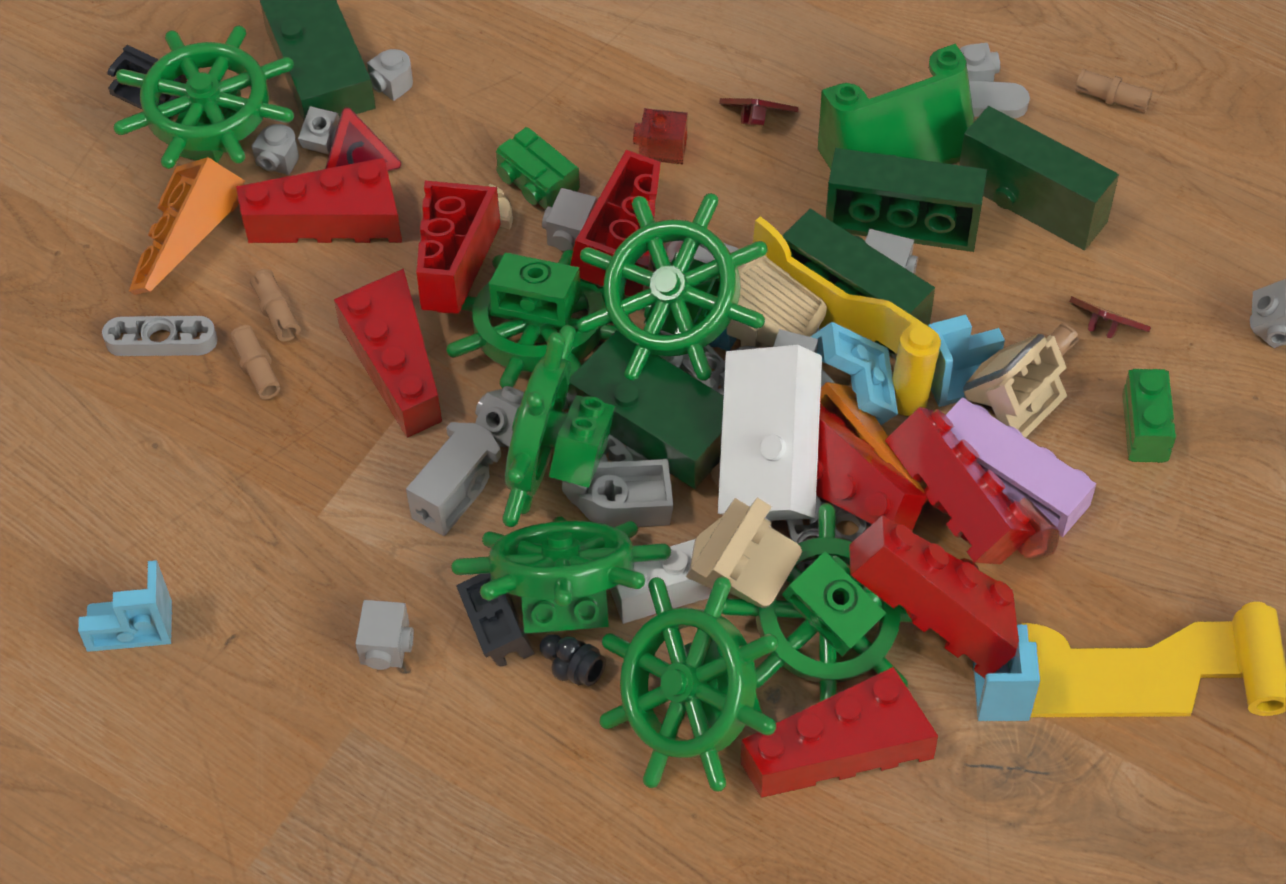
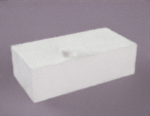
(771, 430)

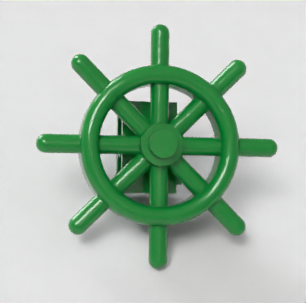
(210, 110)
(685, 299)
(538, 301)
(542, 426)
(562, 570)
(832, 606)
(707, 679)

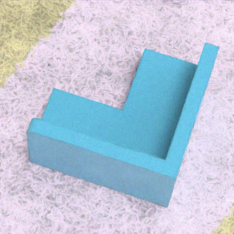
(960, 356)
(867, 365)
(132, 618)
(1012, 688)

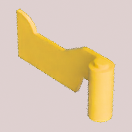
(872, 318)
(1164, 676)

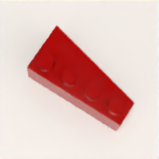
(322, 206)
(614, 217)
(454, 241)
(389, 344)
(860, 479)
(961, 486)
(938, 593)
(843, 735)

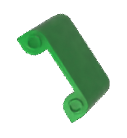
(909, 122)

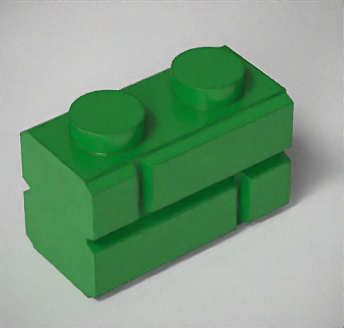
(536, 168)
(1148, 415)

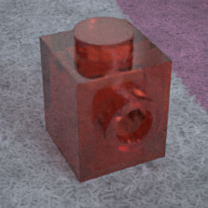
(662, 135)

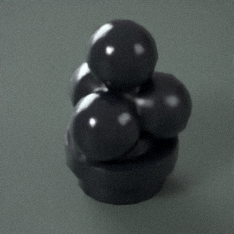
(573, 659)

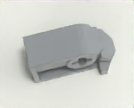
(453, 477)
(635, 490)

